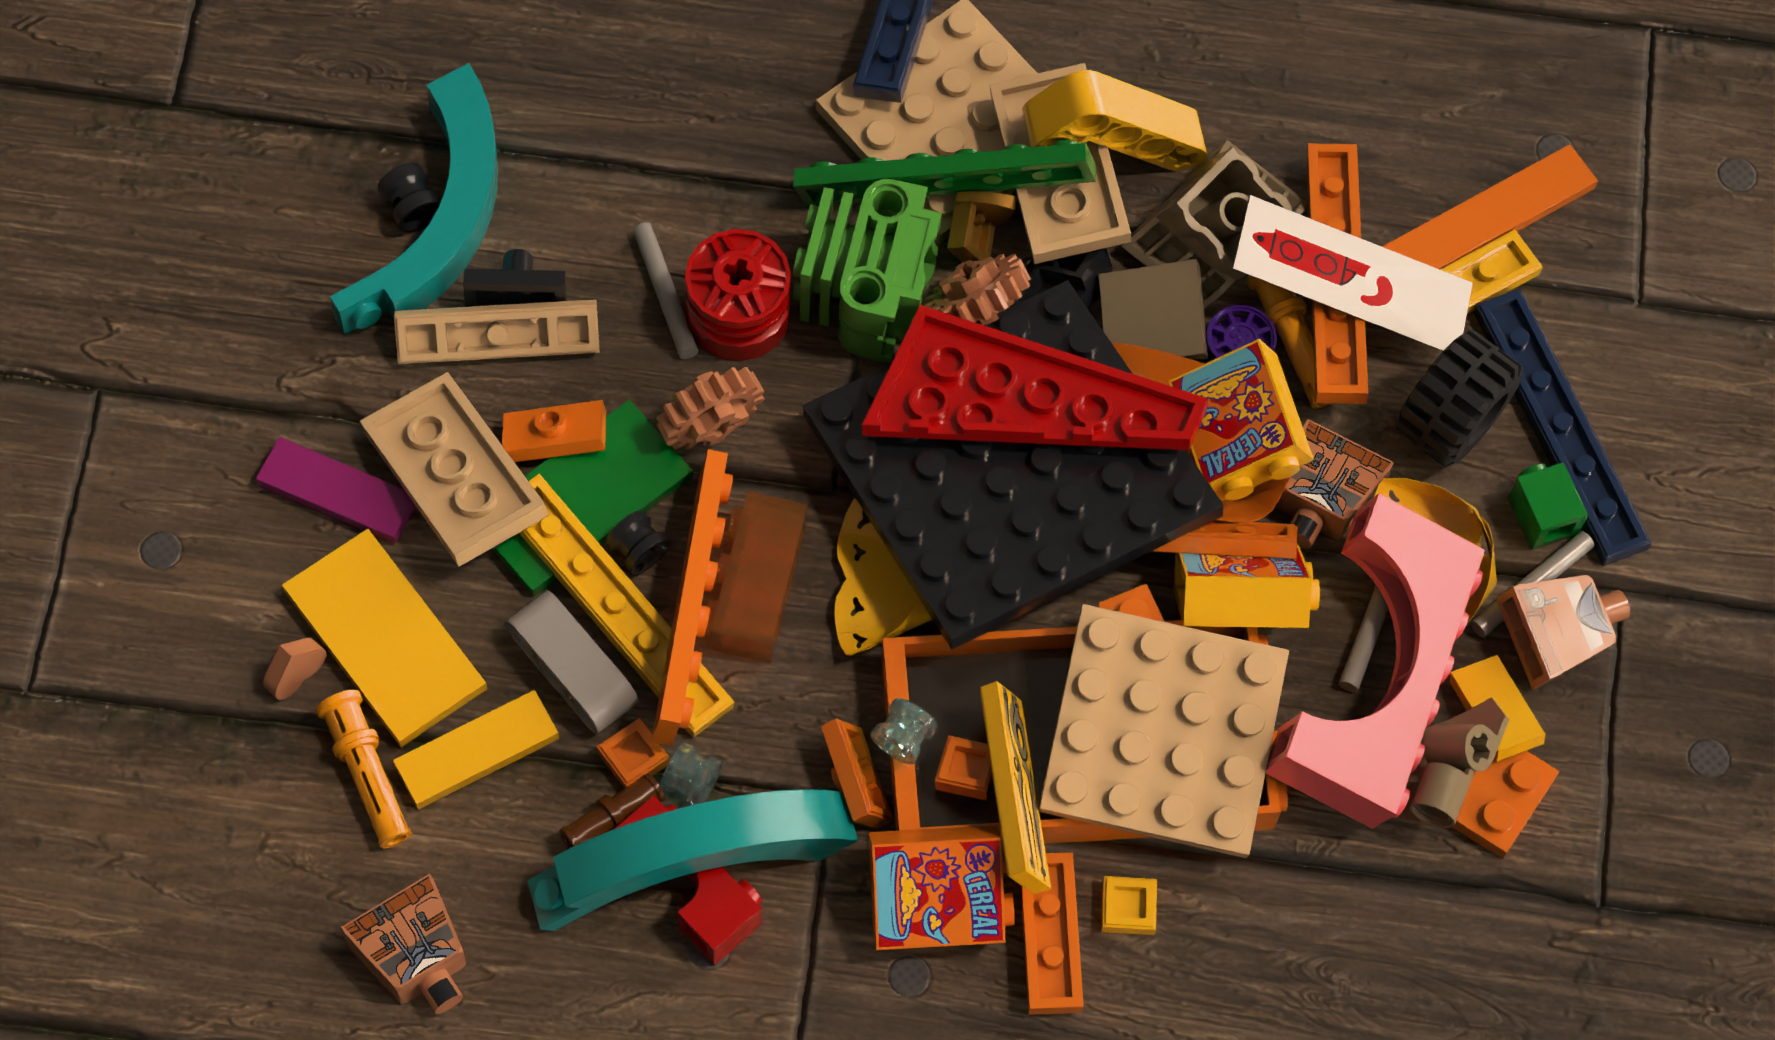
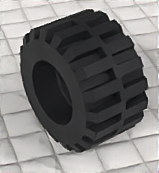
(1459, 398)

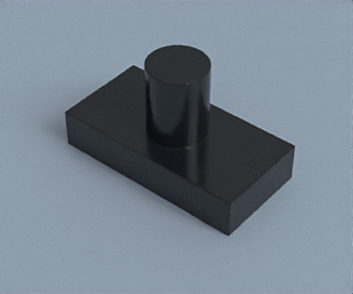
(513, 283)

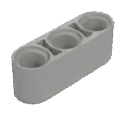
(572, 662)

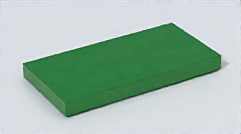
(603, 487)

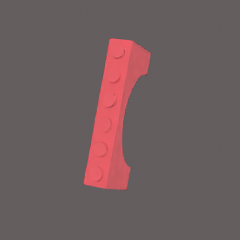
(1426, 585)

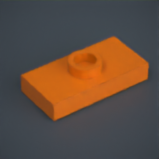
(555, 431)
(856, 774)

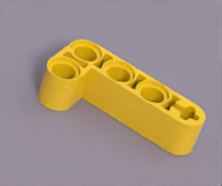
(1118, 117)

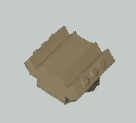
(1208, 216)

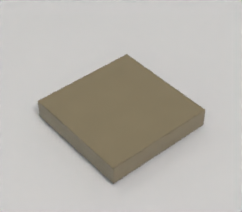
(1156, 308)

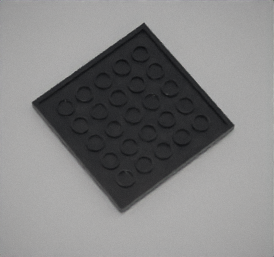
(1010, 523)

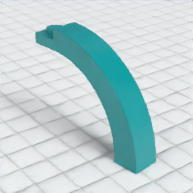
(459, 223)
(688, 841)

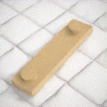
(496, 331)

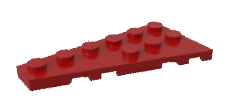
(996, 387)

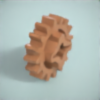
(981, 288)
(710, 408)

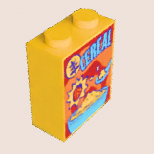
(1249, 421)
(1245, 590)

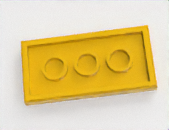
(384, 637)

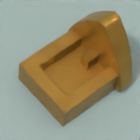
(975, 222)

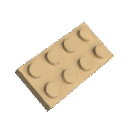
(1069, 216)
(454, 469)

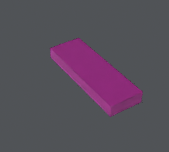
(336, 490)

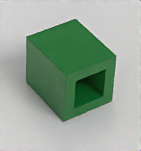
(1547, 504)

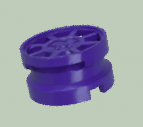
(1238, 330)

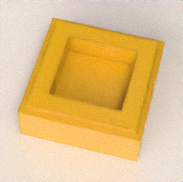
(1128, 905)

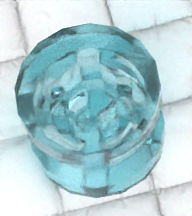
(904, 731)
(691, 774)

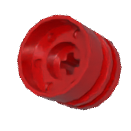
(744, 318)

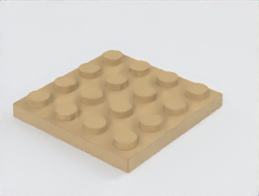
(944, 101)
(1164, 731)

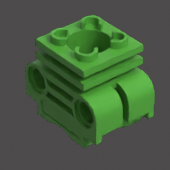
(870, 266)

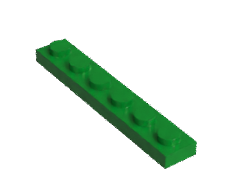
(963, 171)

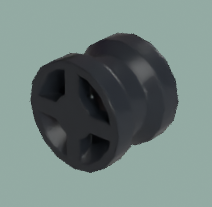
(638, 542)

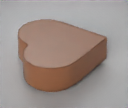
(292, 665)

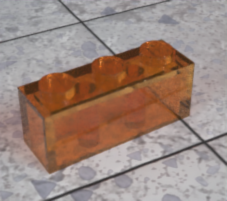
(756, 576)

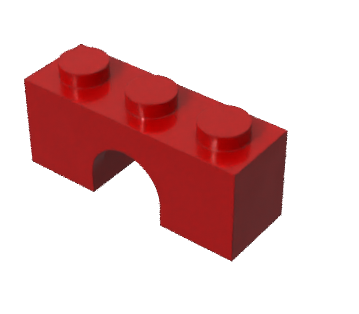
(720, 911)

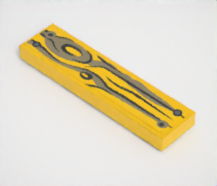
(1015, 788)

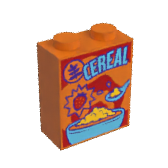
(938, 887)

